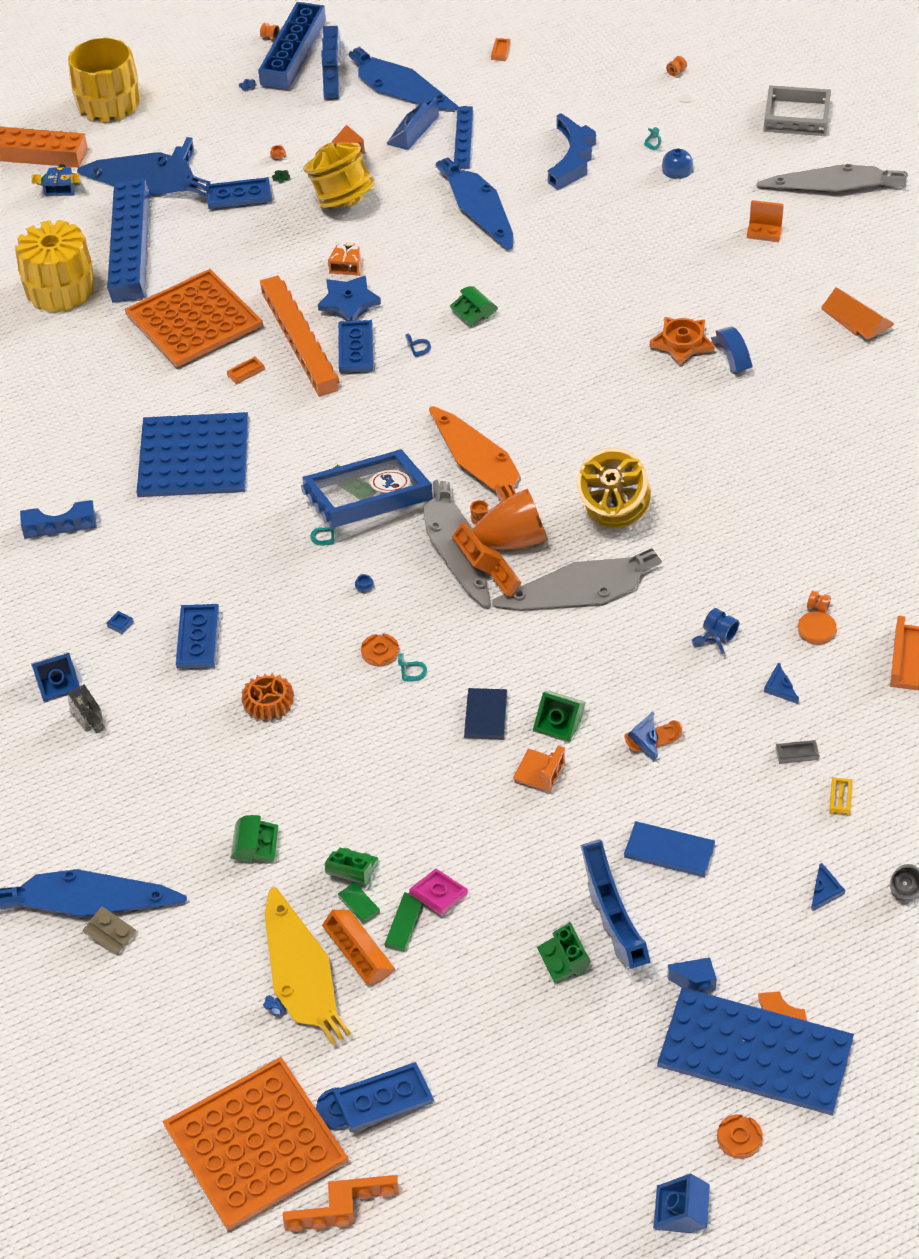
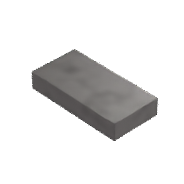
(797, 751)

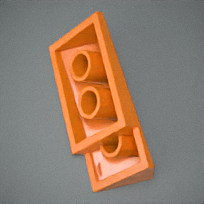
(348, 135)
(855, 315)

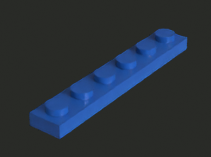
(463, 137)

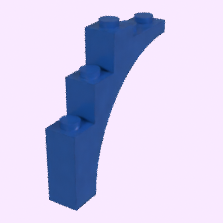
(330, 61)
(574, 163)
(604, 895)

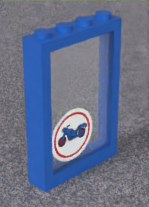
(366, 488)

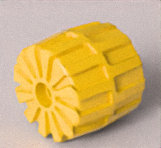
(104, 79)
(55, 266)

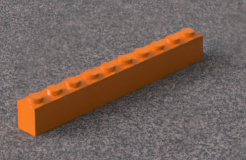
(299, 336)

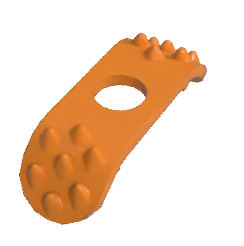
(666, 734)

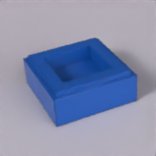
(119, 622)

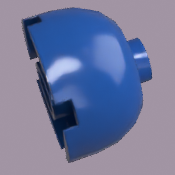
(677, 163)

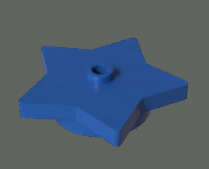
(348, 298)

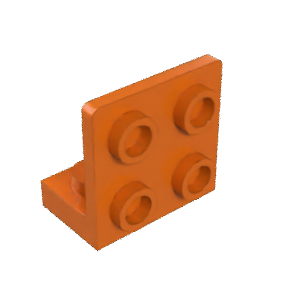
(765, 221)
(540, 769)

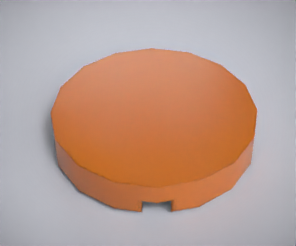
(817, 627)
(379, 650)
(739, 1136)

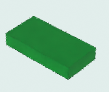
(359, 903)

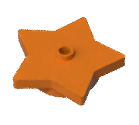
(682, 338)

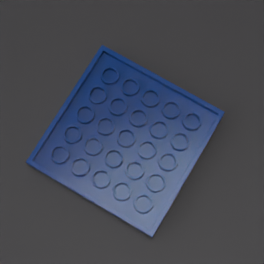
(193, 454)

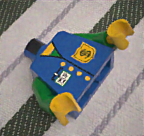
(58, 181)

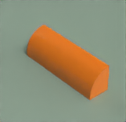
(358, 946)

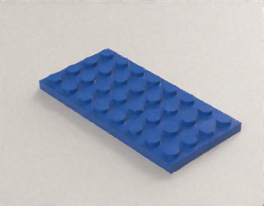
(756, 1051)

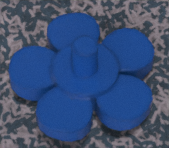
(247, 84)
(274, 1005)

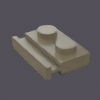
(109, 930)

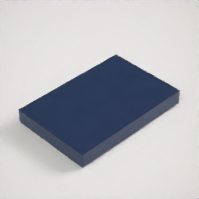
(485, 713)

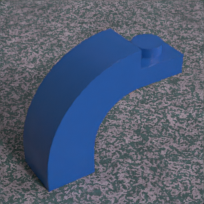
(734, 347)

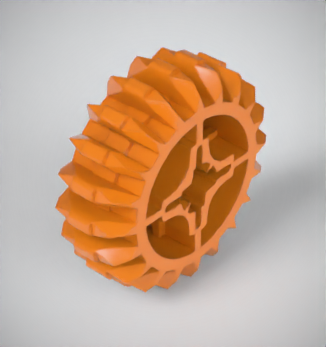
(266, 691)

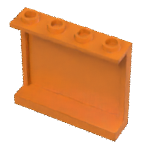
(905, 656)

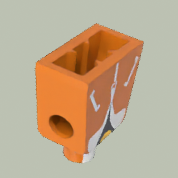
(345, 259)

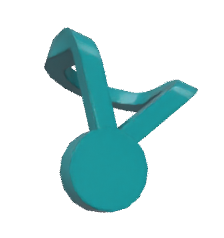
(654, 133)
(324, 542)
(401, 662)

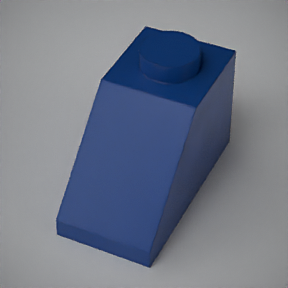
(693, 975)

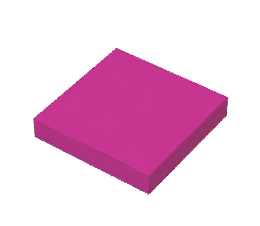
(438, 891)

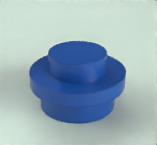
(364, 583)

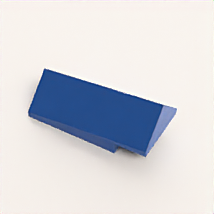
(414, 125)

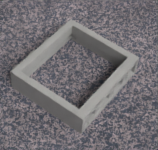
(797, 125)

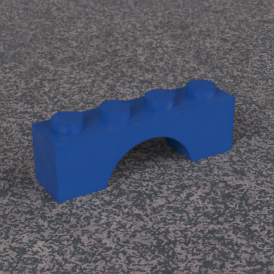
(79, 517)

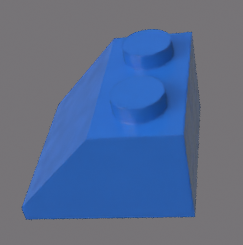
(55, 675)
(682, 1205)

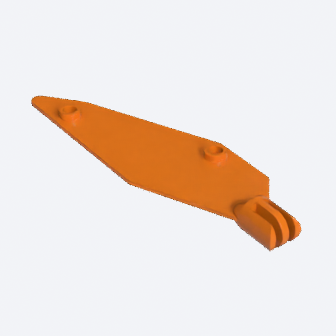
(477, 453)

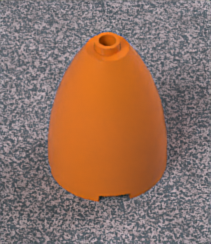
(511, 524)

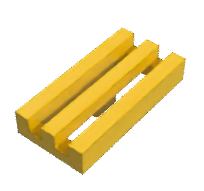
(840, 809)

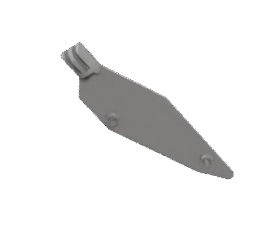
(837, 178)
(441, 521)
(581, 583)

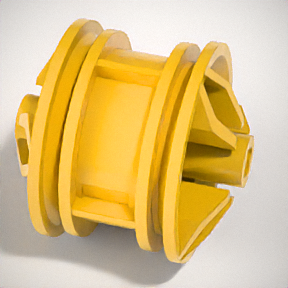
(339, 175)
(630, 472)

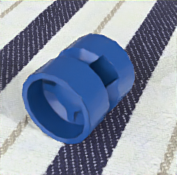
(724, 625)

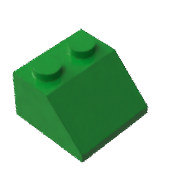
(558, 715)

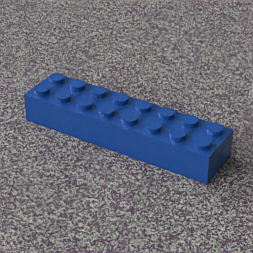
(292, 45)

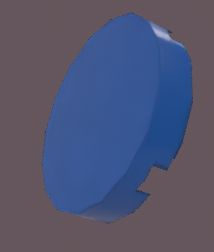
(330, 1111)

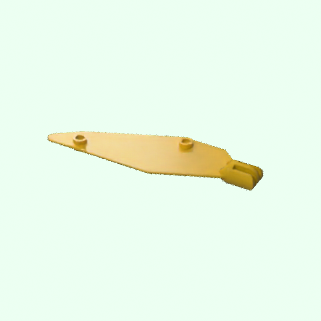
(300, 969)

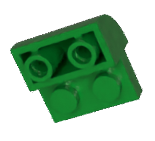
(473, 305)
(254, 839)
(351, 865)
(564, 954)

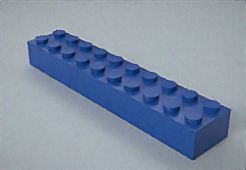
(128, 240)

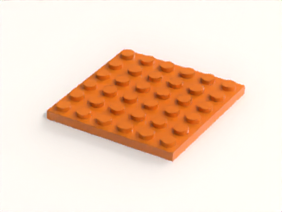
(193, 317)
(255, 1143)

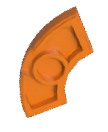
(774, 1002)

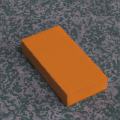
(500, 49)
(245, 370)

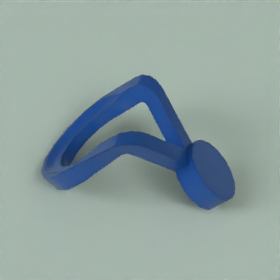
(410, 343)
(700, 640)

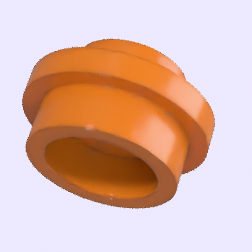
(277, 152)

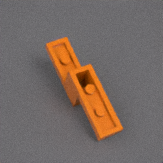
(486, 559)
(341, 1205)

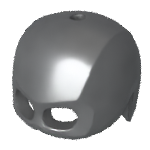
(909, 874)

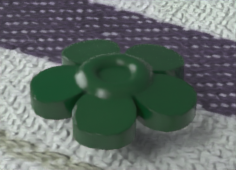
(281, 175)

